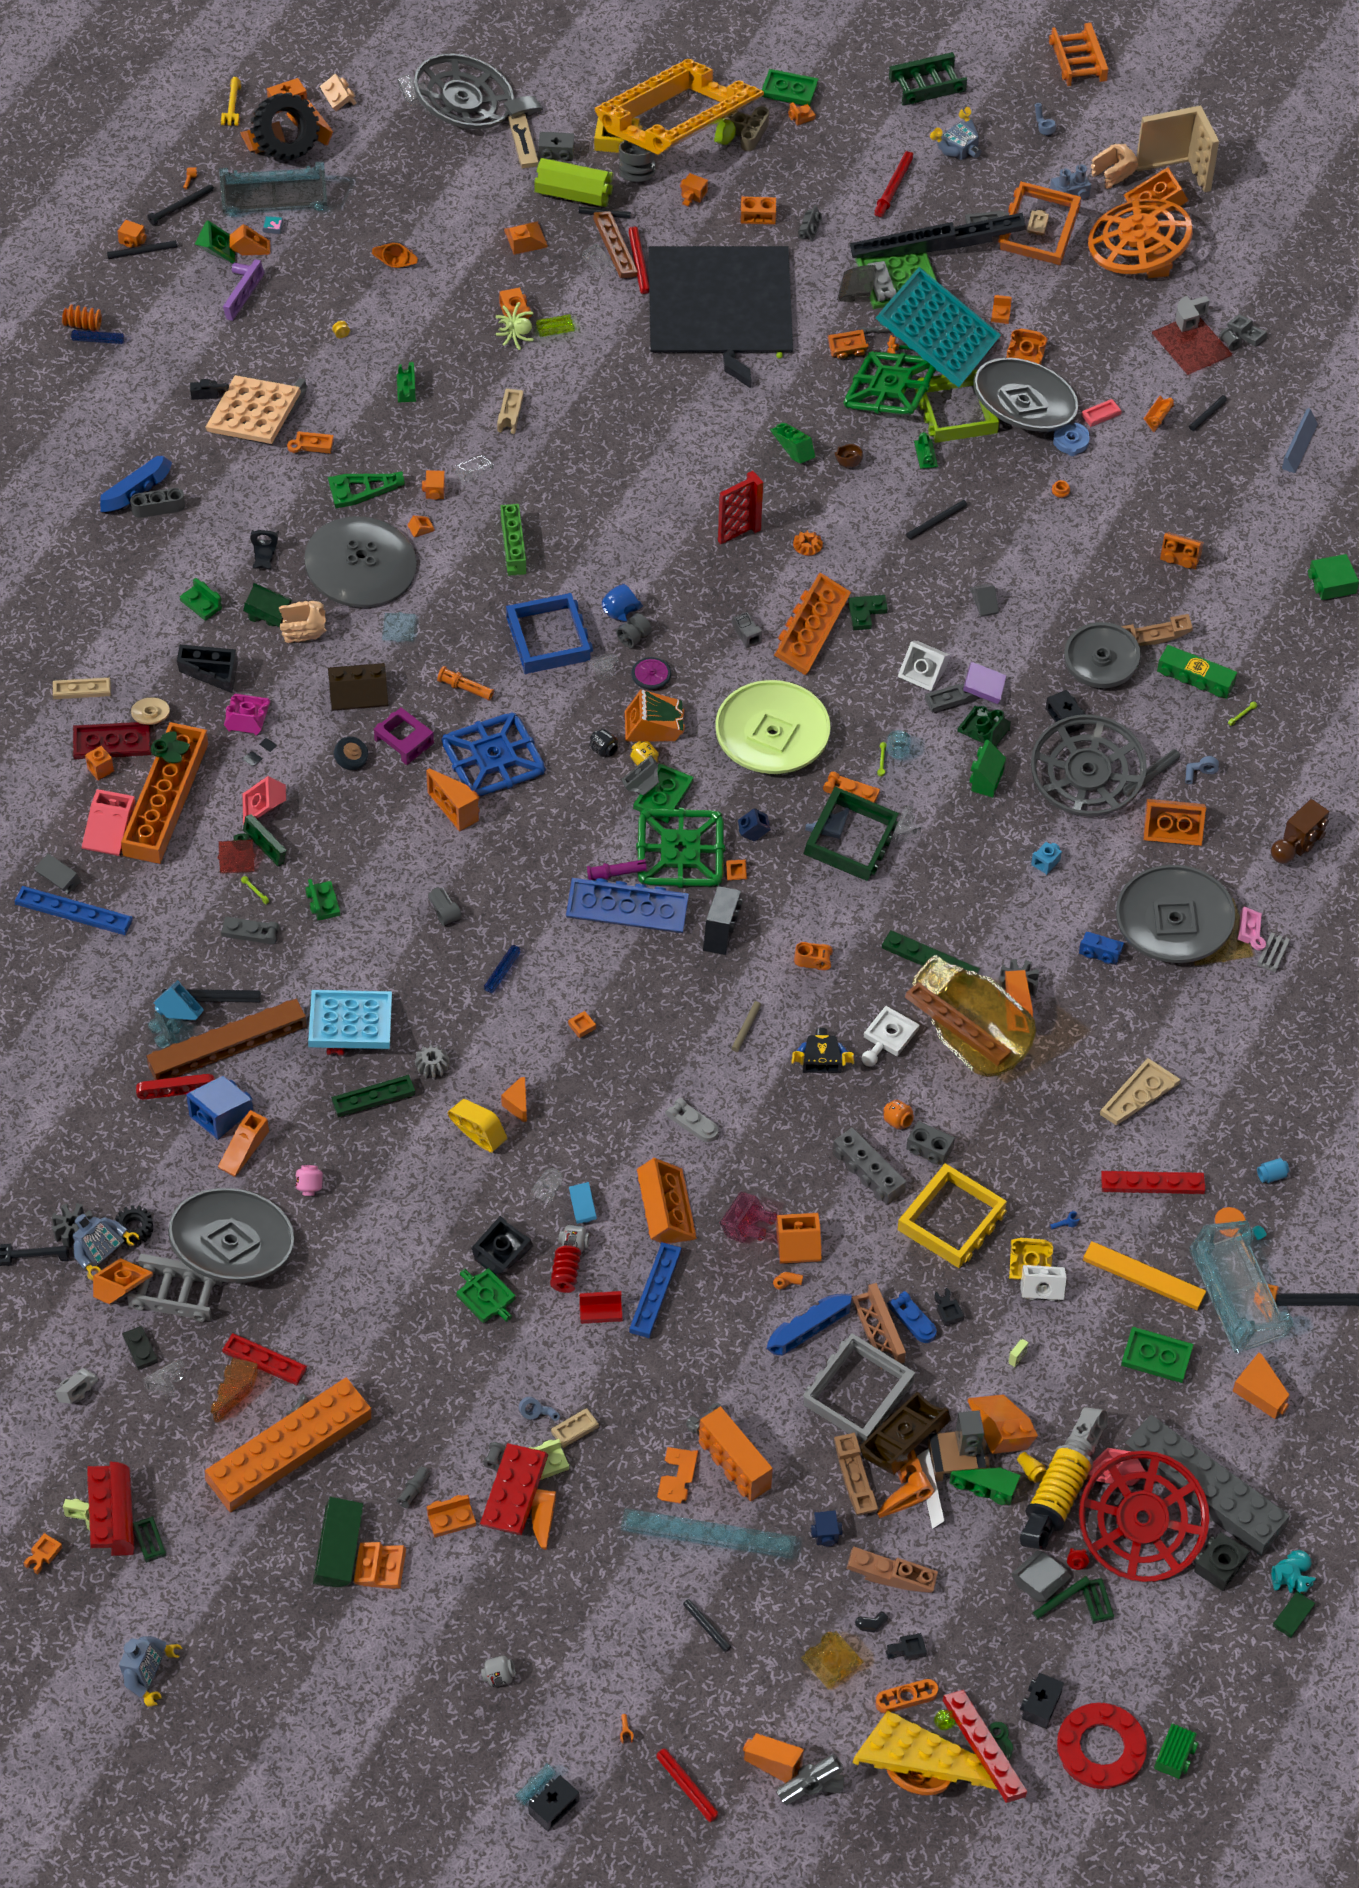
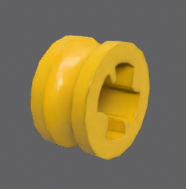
(341, 329)

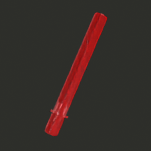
(884, 202)

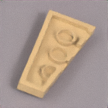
(1141, 1089)

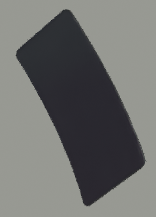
(252, 758)

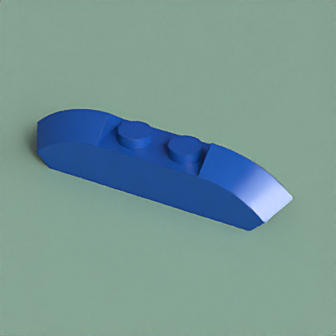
(137, 482)
(803, 1327)

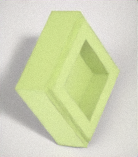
(1018, 1352)

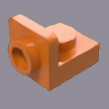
(801, 114)
(1001, 309)

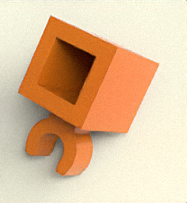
(693, 189)

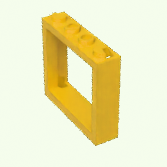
(957, 1258)

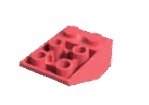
(108, 821)

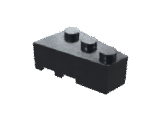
(209, 665)
(722, 920)

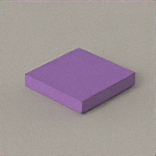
(984, 682)

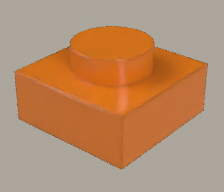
(582, 1024)

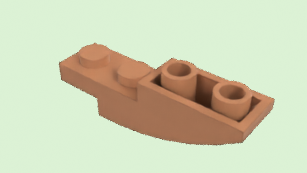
(892, 1573)

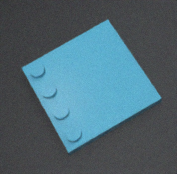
(350, 1019)

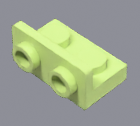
(556, 1459)

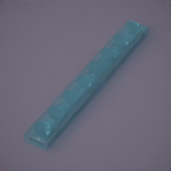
(708, 1533)

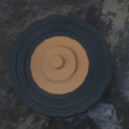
(350, 753)

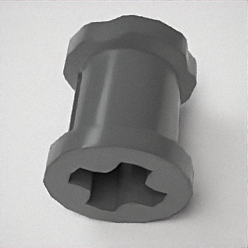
(1230, 338)
(494, 1456)

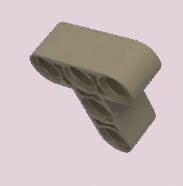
(750, 126)

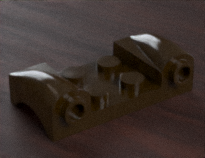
(903, 1432)

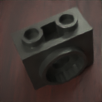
(1220, 1549)

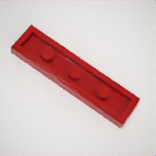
(265, 1358)

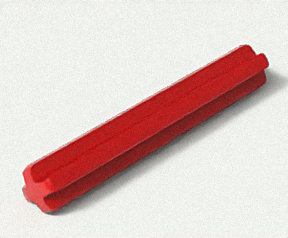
(687, 1785)

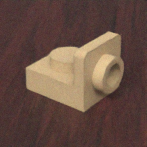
(1038, 222)

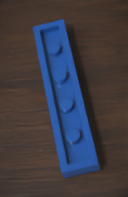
(655, 1290)

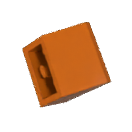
(1181, 550)
(798, 1238)

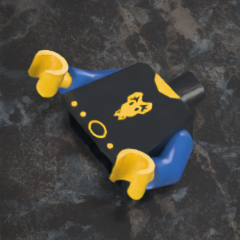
(822, 1054)

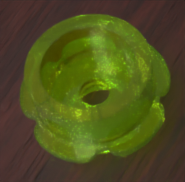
(944, 1719)

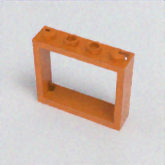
(1050, 195)

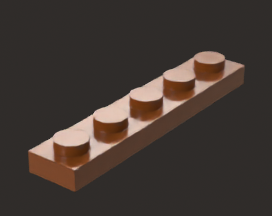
(615, 244)

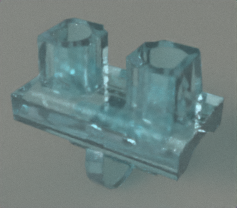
(167, 1027)

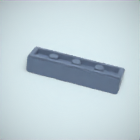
(1300, 442)

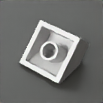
(923, 665)

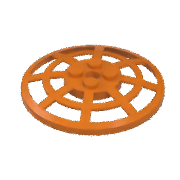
(1132, 235)

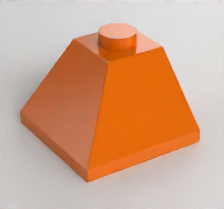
(525, 238)
(118, 1280)

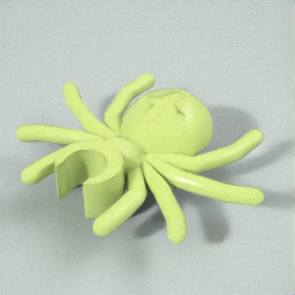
(515, 326)

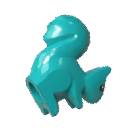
(1289, 1572)

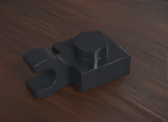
(909, 1646)

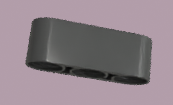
(157, 502)

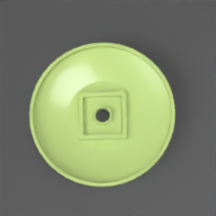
(778, 706)

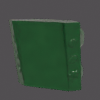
(264, 605)
(985, 725)

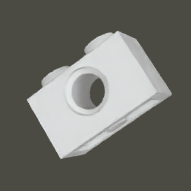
(1035, 1275)

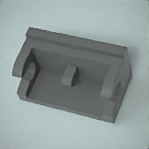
(58, 873)

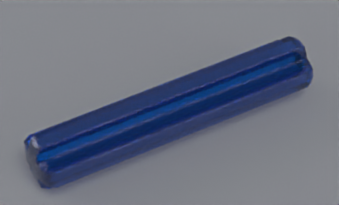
(95, 336)
(502, 968)

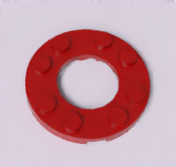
(1091, 1773)

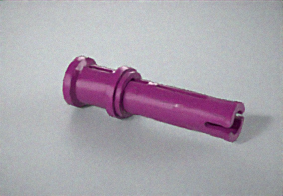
(607, 871)

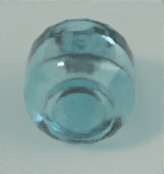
(898, 744)

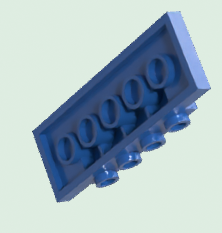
(627, 905)

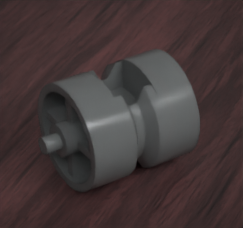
(632, 631)

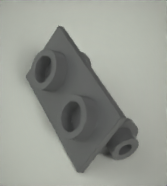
(810, 224)

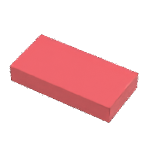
(1101, 412)

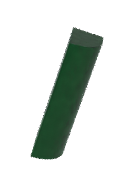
(338, 1542)

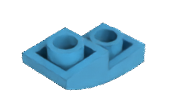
(582, 1203)

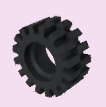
(138, 1215)

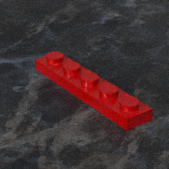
(1152, 1182)

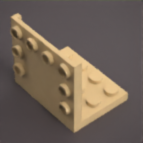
(1177, 139)

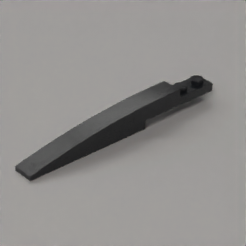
(938, 237)

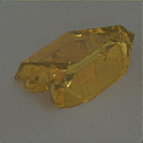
(832, 1659)

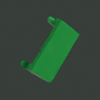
(406, 384)

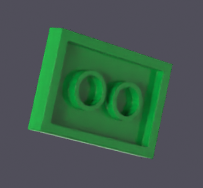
(789, 87)
(667, 793)
(1157, 1354)

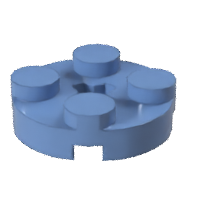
(1074, 446)

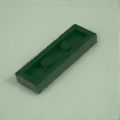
(264, 840)

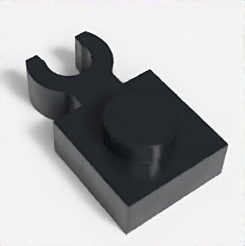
(948, 1309)

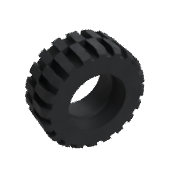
(263, 127)

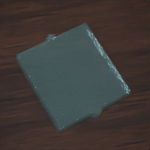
(398, 627)

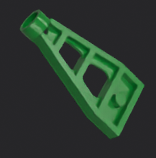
(341, 492)

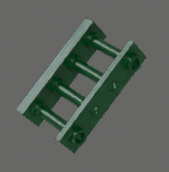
(926, 66)

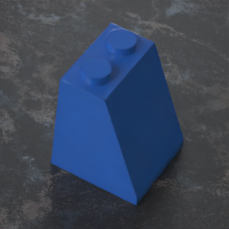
(218, 1106)

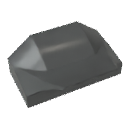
(642, 777)

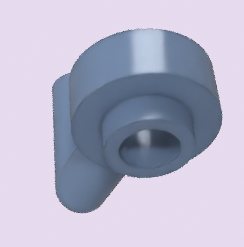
(1046, 126)
(1207, 765)
(536, 1409)

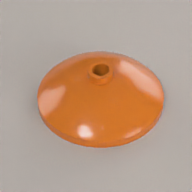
(917, 1784)

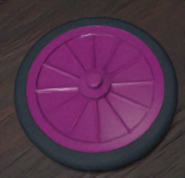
(651, 673)

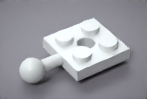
(892, 1043)

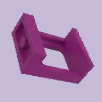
(410, 746)

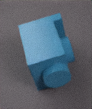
(1046, 857)

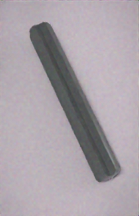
(1153, 770)

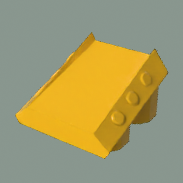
(1029, 1252)

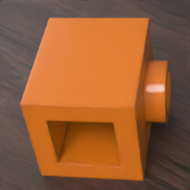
(131, 234)
(434, 484)

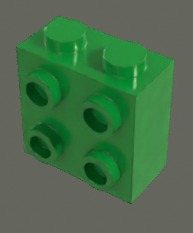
(1333, 577)

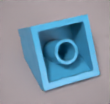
(178, 1003)

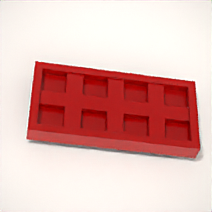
(514, 1489)

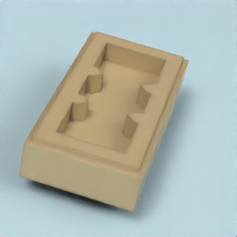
(575, 1427)

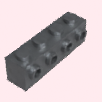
(869, 1166)

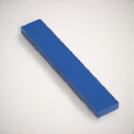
(73, 910)

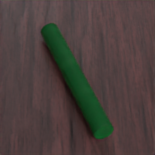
(1063, 1596)

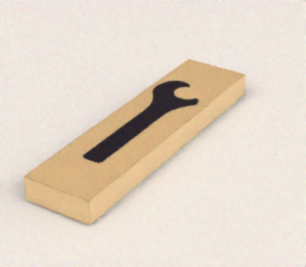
(523, 141)

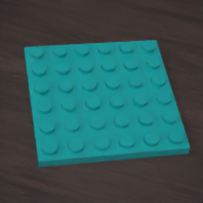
(938, 327)

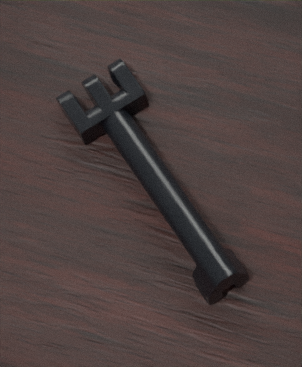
(7, 1253)

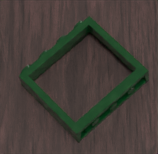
(864, 808)

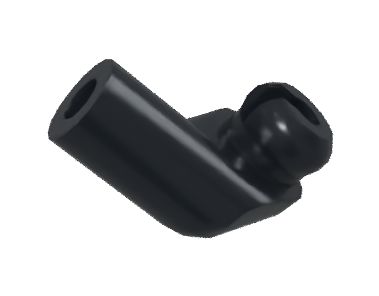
(871, 1624)

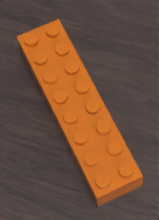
(163, 798)
(287, 1444)

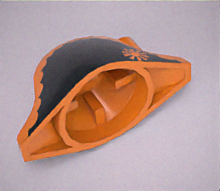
(395, 254)

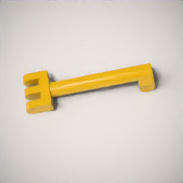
(235, 85)

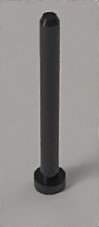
(153, 218)

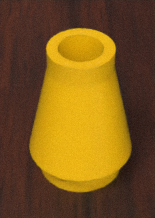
(1033, 1469)

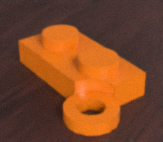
(311, 442)

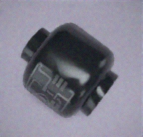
(604, 743)

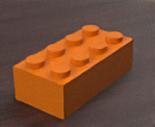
(735, 1454)

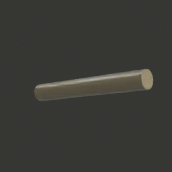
(746, 1026)

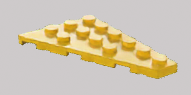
(906, 1746)

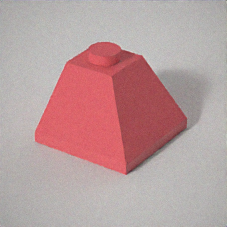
(263, 797)
(1124, 1467)

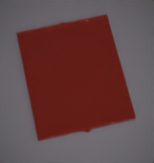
(1192, 348)

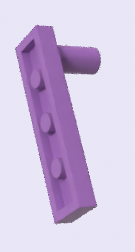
(245, 287)

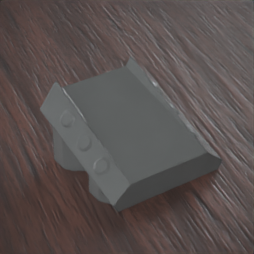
(1040, 1576)

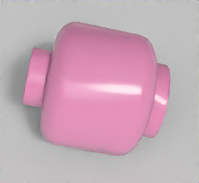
(309, 1179)

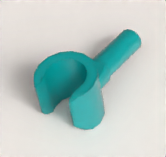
(1259, 1232)

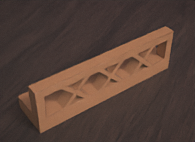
(885, 1321)

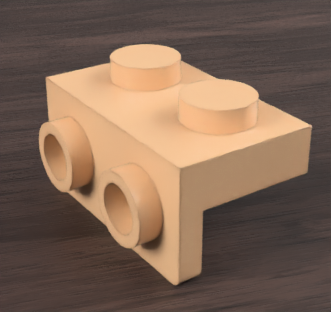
(337, 92)

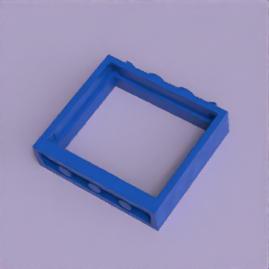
(554, 659)

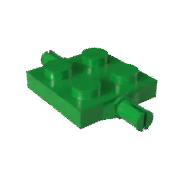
(485, 1295)

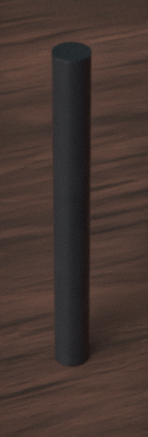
(142, 249)
(938, 518)

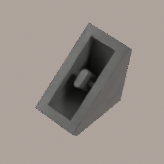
(985, 599)

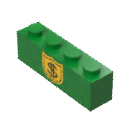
(1197, 671)

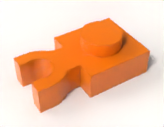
(43, 1551)

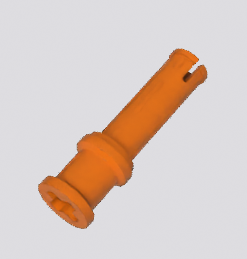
(457, 680)

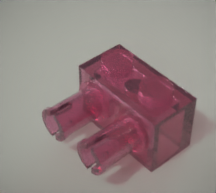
(743, 1216)

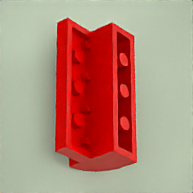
(110, 1508)

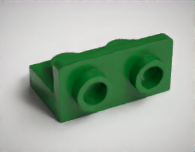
(202, 600)
(323, 900)

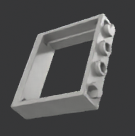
(823, 1377)

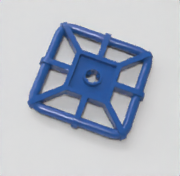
(498, 744)

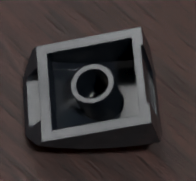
(500, 1246)

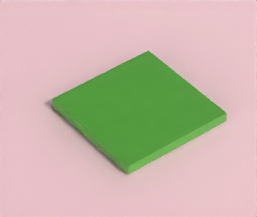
(899, 269)

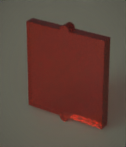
(236, 856)

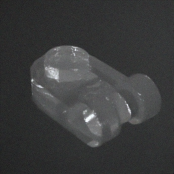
(551, 1180)

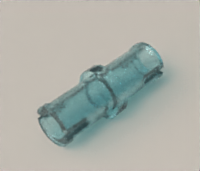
(535, 1784)

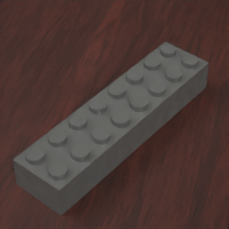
(1230, 1500)

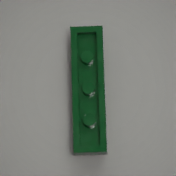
(373, 1096)

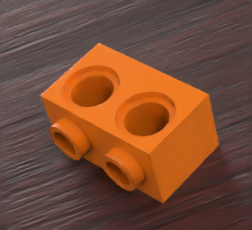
(758, 210)

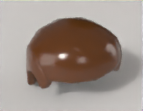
(849, 455)

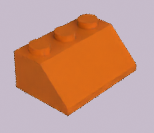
(1174, 822)

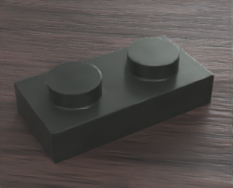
(139, 1347)

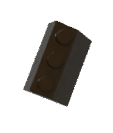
(358, 686)

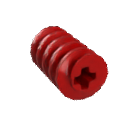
(565, 1269)

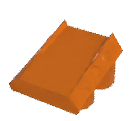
(1027, 345)

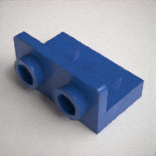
(1101, 948)

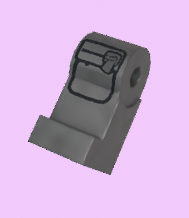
(746, 629)

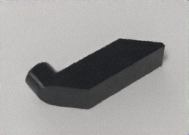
(736, 369)

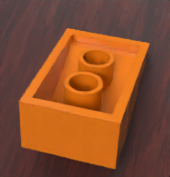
(1160, 186)
(454, 799)
(1003, 1424)

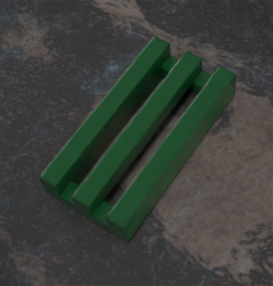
(154, 1554)
(1101, 1617)

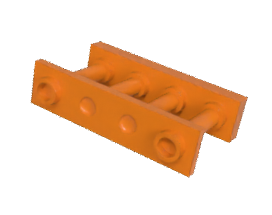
(1092, 46)

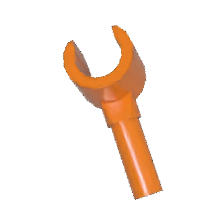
(191, 173)
(625, 1730)

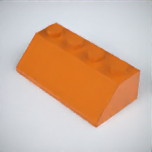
(666, 1202)

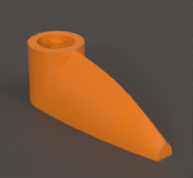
(911, 1493)
(542, 1515)

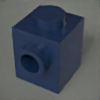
(754, 825)
(826, 1528)

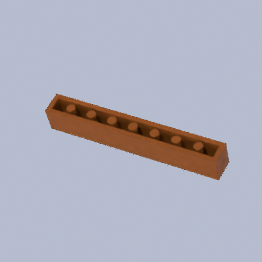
(227, 1040)

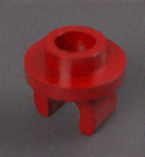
(1077, 1559)

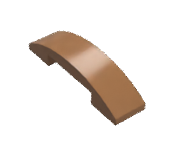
(1162, 632)
(854, 1474)

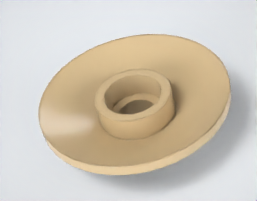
(150, 711)

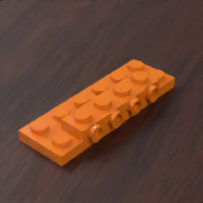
(811, 623)

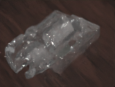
(407, 88)

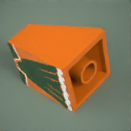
(653, 718)

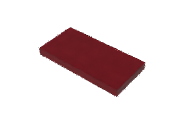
(116, 738)

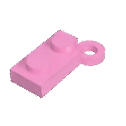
(1250, 928)

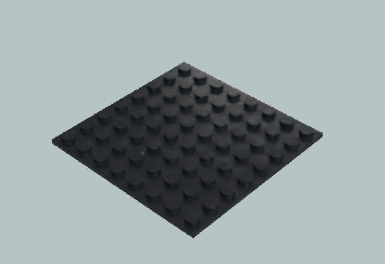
(720, 299)

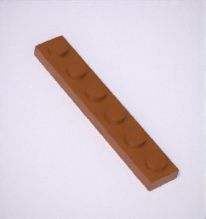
(958, 1024)

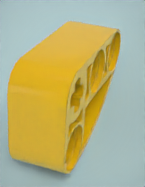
(478, 1124)

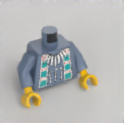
(960, 139)
(97, 1240)
(141, 1663)

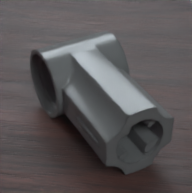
(446, 910)

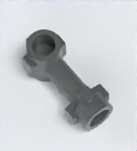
(694, 1424)

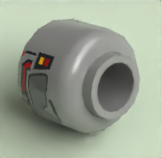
(574, 1236)
(498, 1671)

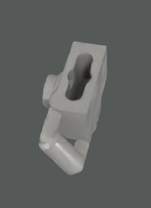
(74, 1388)

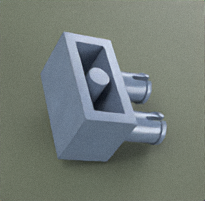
(1073, 183)

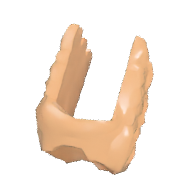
(1123, 160)
(302, 621)

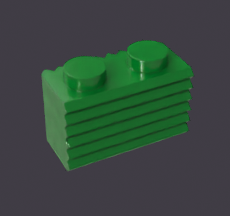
(1175, 1751)

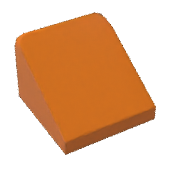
(420, 525)
(736, 869)

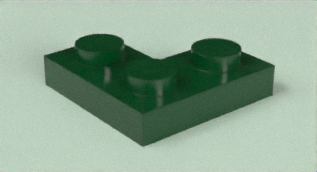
(863, 607)

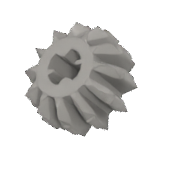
(432, 1061)

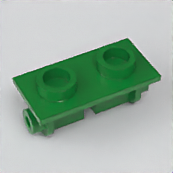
(925, 452)

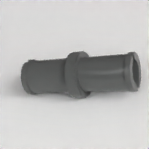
(413, 1487)

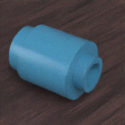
(1273, 1170)

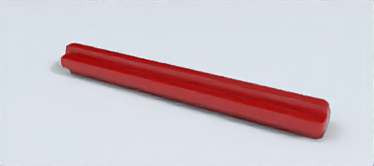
(639, 260)

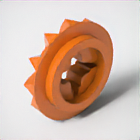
(806, 548)

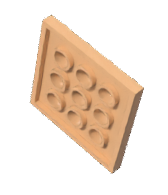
(251, 430)

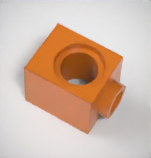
(99, 763)

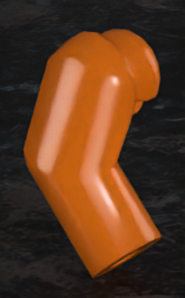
(786, 1279)

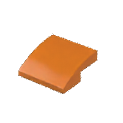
(380, 1565)

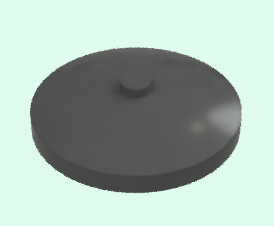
(1102, 655)

